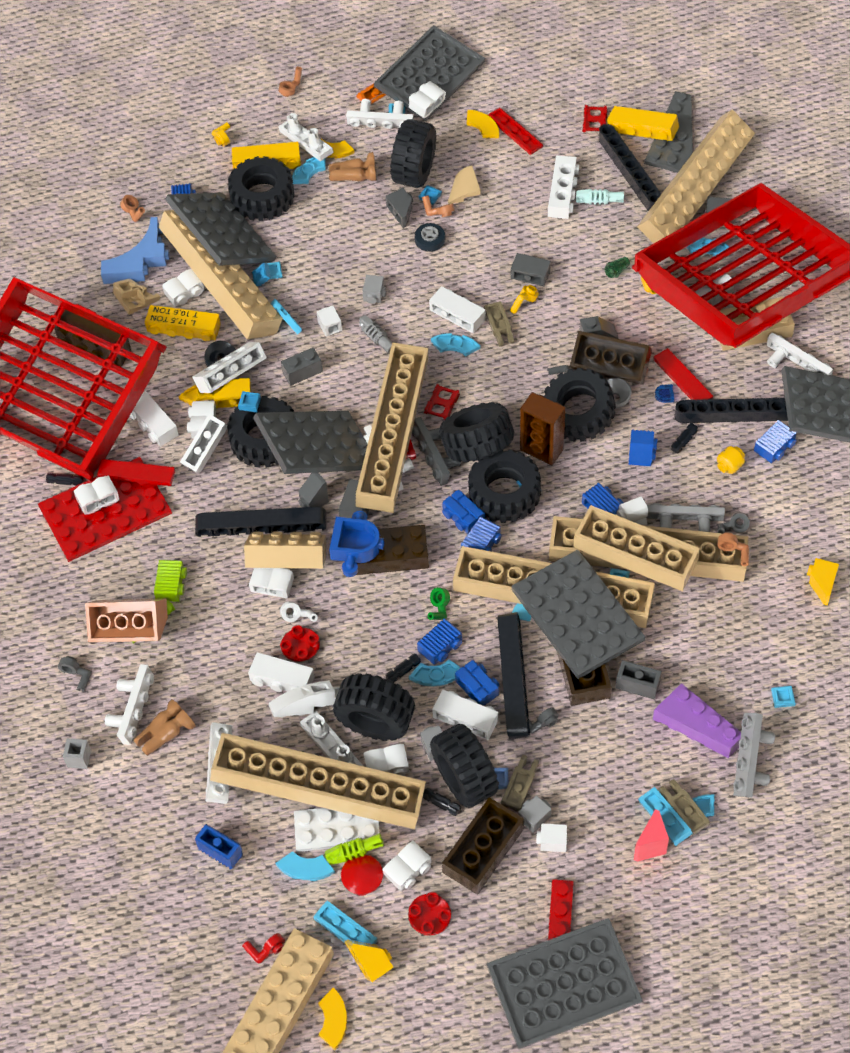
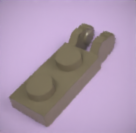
(499, 322)
(519, 785)
(685, 807)

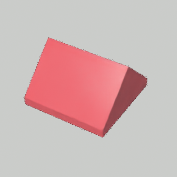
(653, 839)

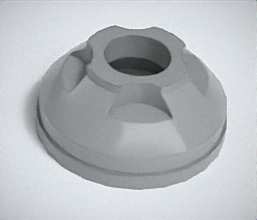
(622, 389)

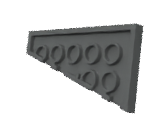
(675, 153)

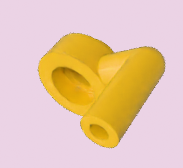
(220, 136)
(527, 293)

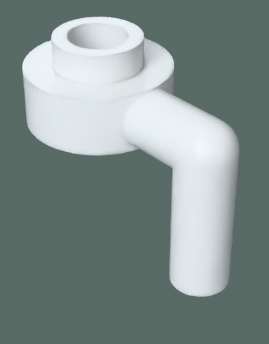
(296, 612)

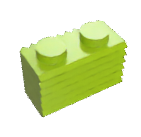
(169, 580)

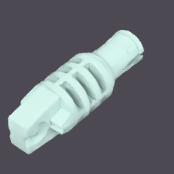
(600, 195)

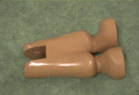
(353, 169)
(163, 728)

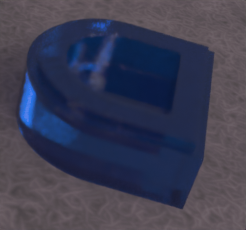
(664, 393)

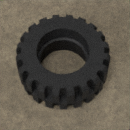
(413, 153)
(261, 204)
(587, 383)
(476, 432)
(247, 447)
(511, 505)
(374, 707)
(464, 765)

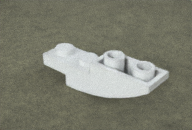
(304, 699)

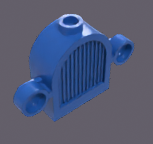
(354, 542)

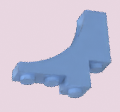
(135, 263)

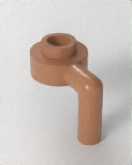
(288, 88)
(129, 205)
(445, 210)
(730, 542)

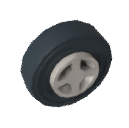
(423, 237)

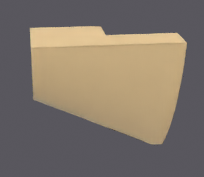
(464, 186)
(129, 291)

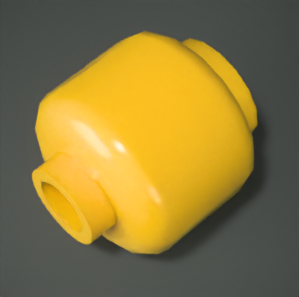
(730, 459)

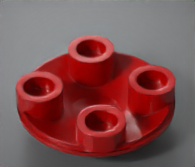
(300, 644)
(362, 875)
(429, 914)

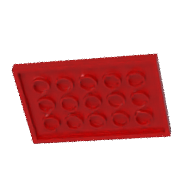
(80, 533)

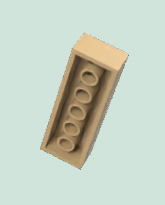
(636, 548)

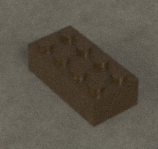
(94, 329)
(611, 357)
(403, 550)
(589, 688)
(483, 845)

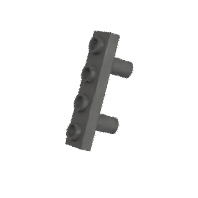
(433, 458)

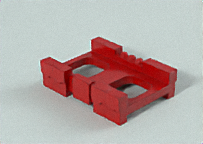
(592, 118)
(436, 400)

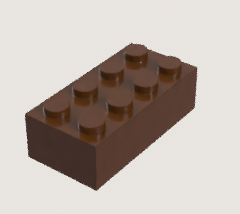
(542, 428)

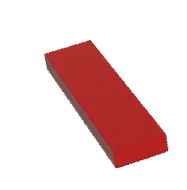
(515, 131)
(681, 375)
(136, 472)

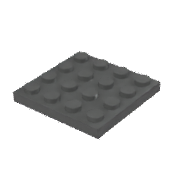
(817, 403)

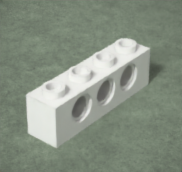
(562, 187)
(229, 367)

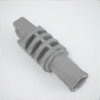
(375, 333)

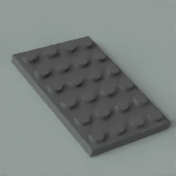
(434, 59)
(220, 228)
(313, 441)
(578, 613)
(563, 983)

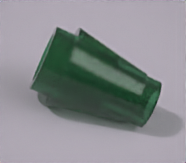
(616, 267)

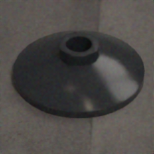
(217, 349)

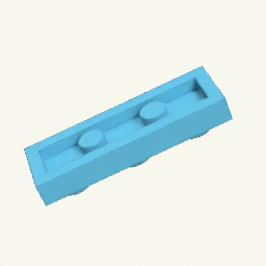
(674, 825)
(342, 925)

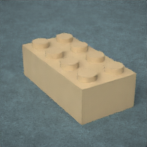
(783, 328)
(285, 550)

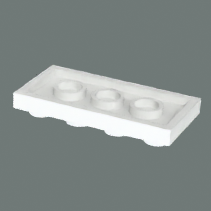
(327, 828)

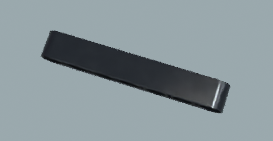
(628, 166)
(732, 410)
(263, 520)
(513, 676)

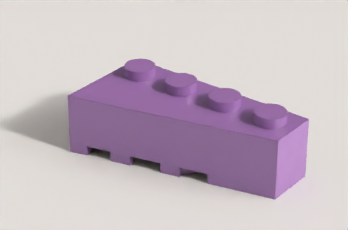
(698, 721)

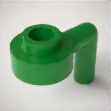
(439, 598)

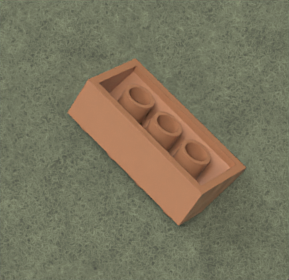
(126, 620)

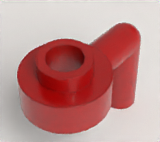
(272, 945)

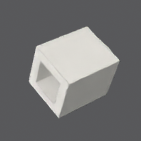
(329, 321)
(552, 837)

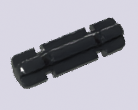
(684, 438)
(64, 479)
(403, 668)
(441, 801)

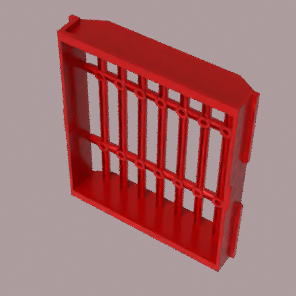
(782, 216)
(11, 306)

